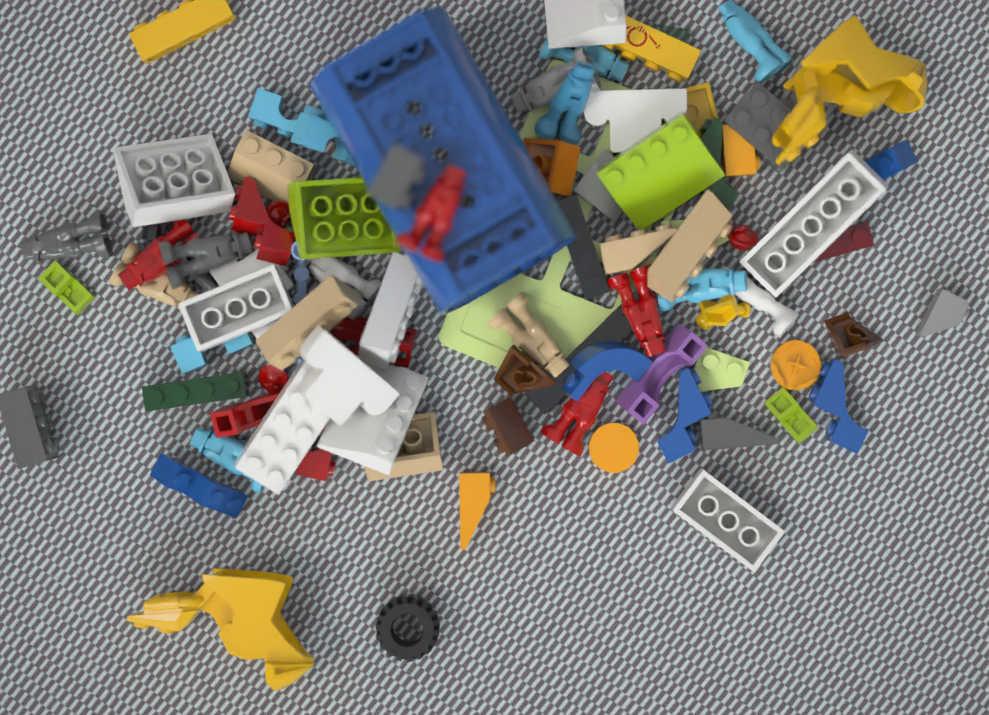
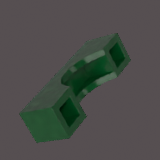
(195, 391)

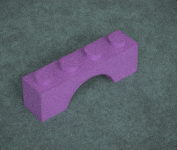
(642, 397)

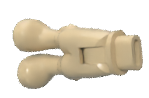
(159, 288)
(534, 340)

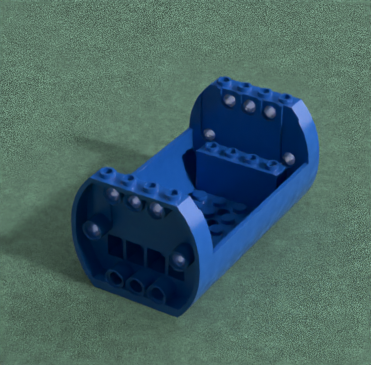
(514, 211)

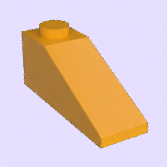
(474, 497)

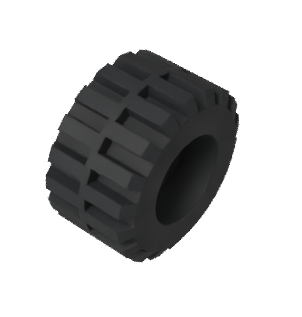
(398, 647)

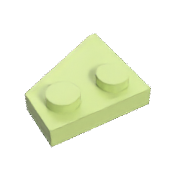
(720, 370)

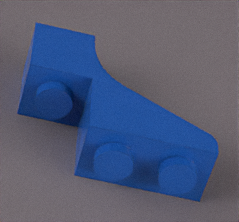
(893, 160)
(831, 398)
(691, 407)
(198, 486)

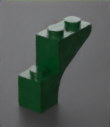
(712, 137)

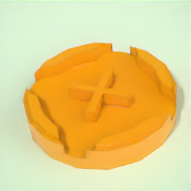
(795, 365)
(613, 447)

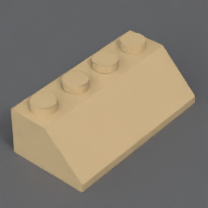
(689, 248)
(321, 307)

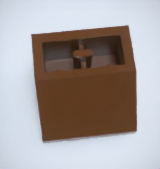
(508, 426)

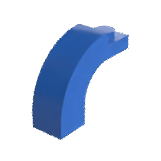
(602, 358)

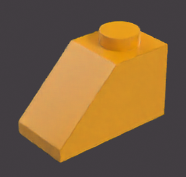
(737, 155)

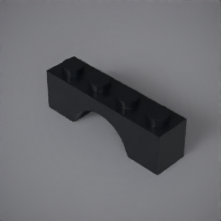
(583, 252)

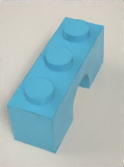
(267, 111)
(315, 132)
(190, 359)

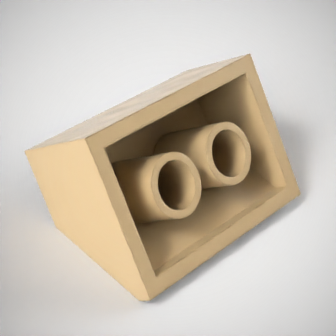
(268, 166)
(418, 452)

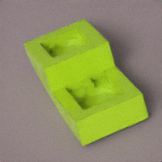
(66, 287)
(791, 415)

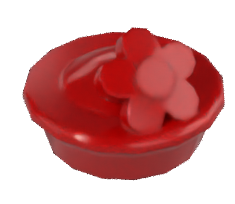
(279, 213)
(743, 238)
(272, 378)

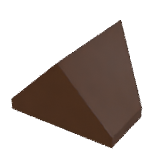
(849, 335)
(520, 373)

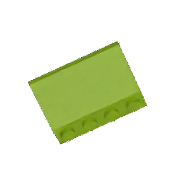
(660, 172)
(338, 219)

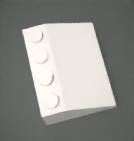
(584, 22)
(173, 180)
(377, 438)

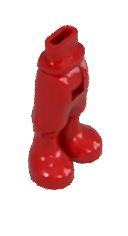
(438, 210)
(149, 263)
(641, 314)
(583, 411)

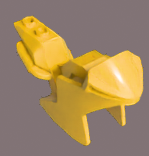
(854, 76)
(248, 614)

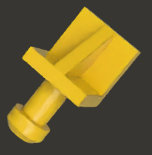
(721, 312)

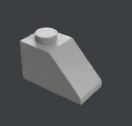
(943, 313)

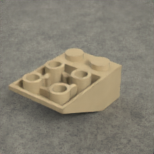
(629, 253)

